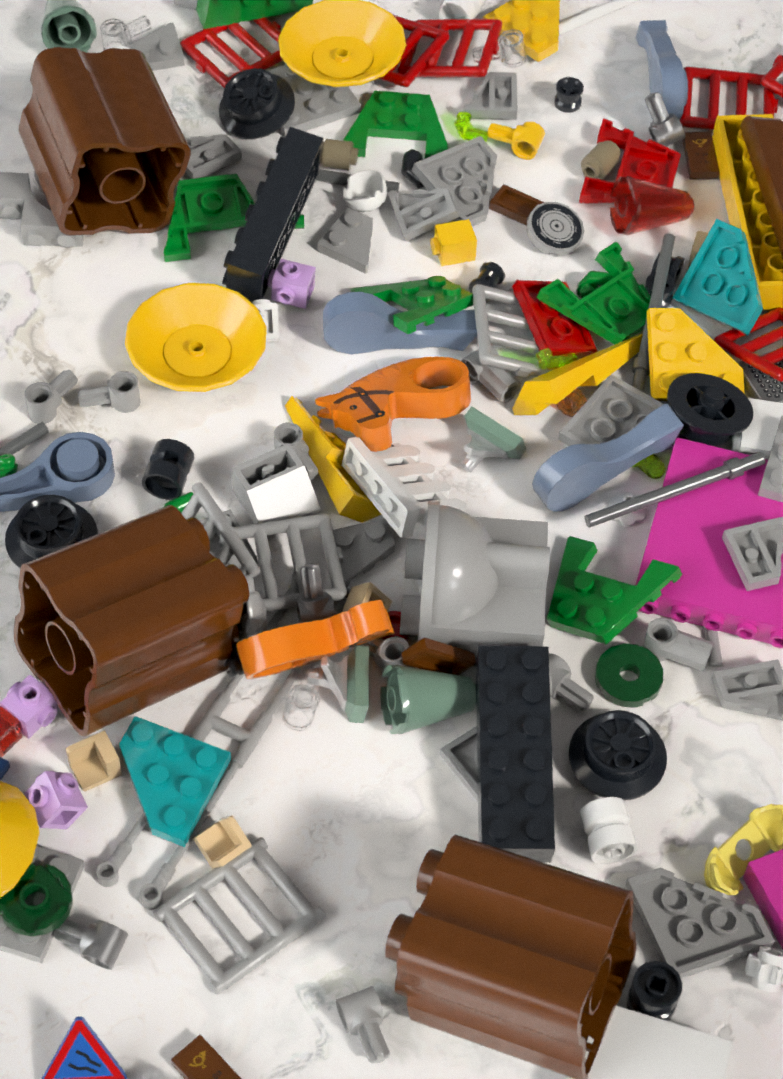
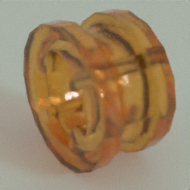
(572, 403)

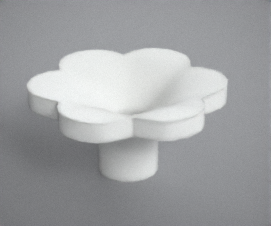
(629, 519)

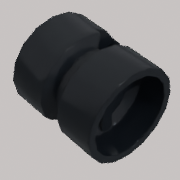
(168, 469)
(655, 990)

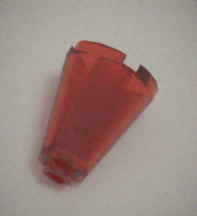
(647, 205)

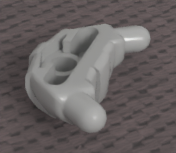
(253, 614)

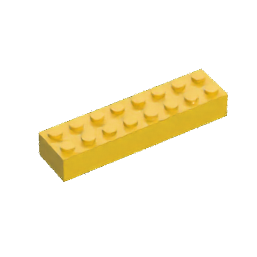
(747, 208)

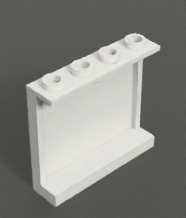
(657, 1049)

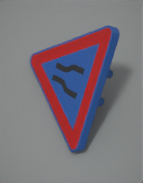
(83, 1056)

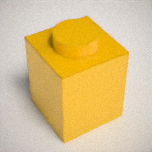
(454, 242)

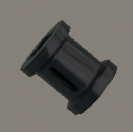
(484, 279)

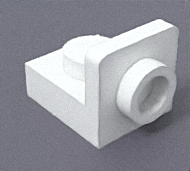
(270, 317)

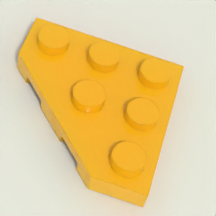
(537, 22)
(682, 348)

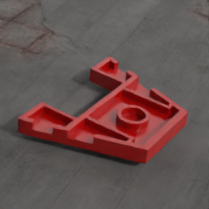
(640, 160)

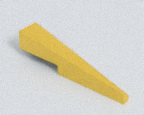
(560, 382)
(327, 454)

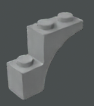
(37, 222)

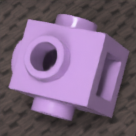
(292, 283)
(31, 705)
(56, 799)

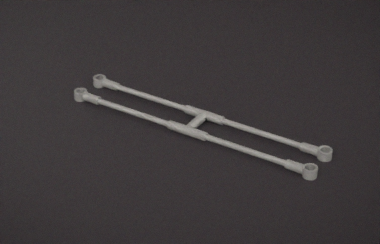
(210, 721)

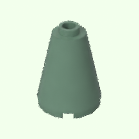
(67, 25)
(423, 697)

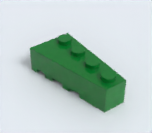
(225, 12)

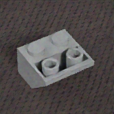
(275, 486)

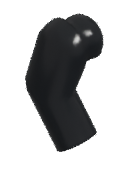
(409, 158)

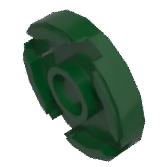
(629, 658)
(46, 916)

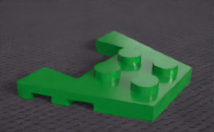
(398, 117)
(205, 206)
(422, 299)
(611, 311)
(600, 605)

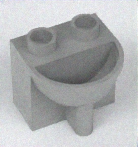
(478, 580)

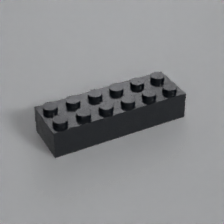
(274, 214)
(515, 750)

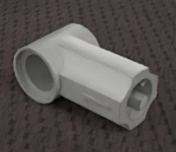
(496, 380)
(677, 644)

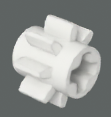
(766, 969)

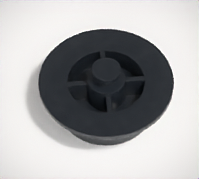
(256, 104)
(709, 408)
(45, 527)
(617, 755)

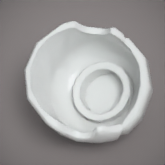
(365, 191)

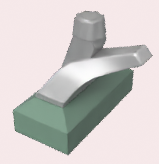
(489, 440)
(347, 681)

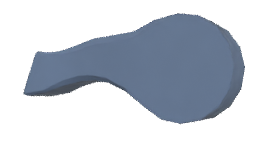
(664, 67)
(365, 324)
(71, 466)
(584, 468)

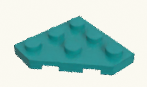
(723, 280)
(171, 777)

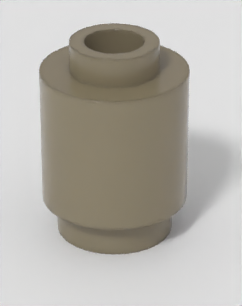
(338, 154)
(601, 160)

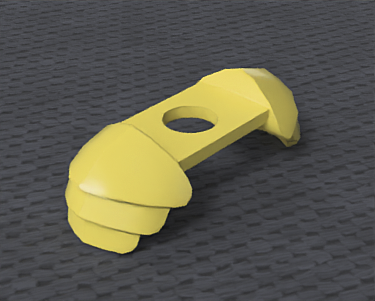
(762, 832)

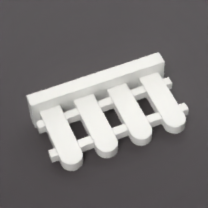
(391, 485)

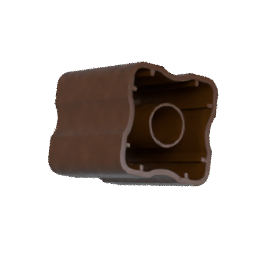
(103, 141)
(128, 617)
(514, 954)

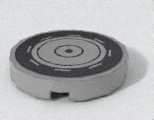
(555, 228)

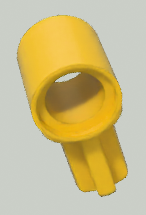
(524, 139)

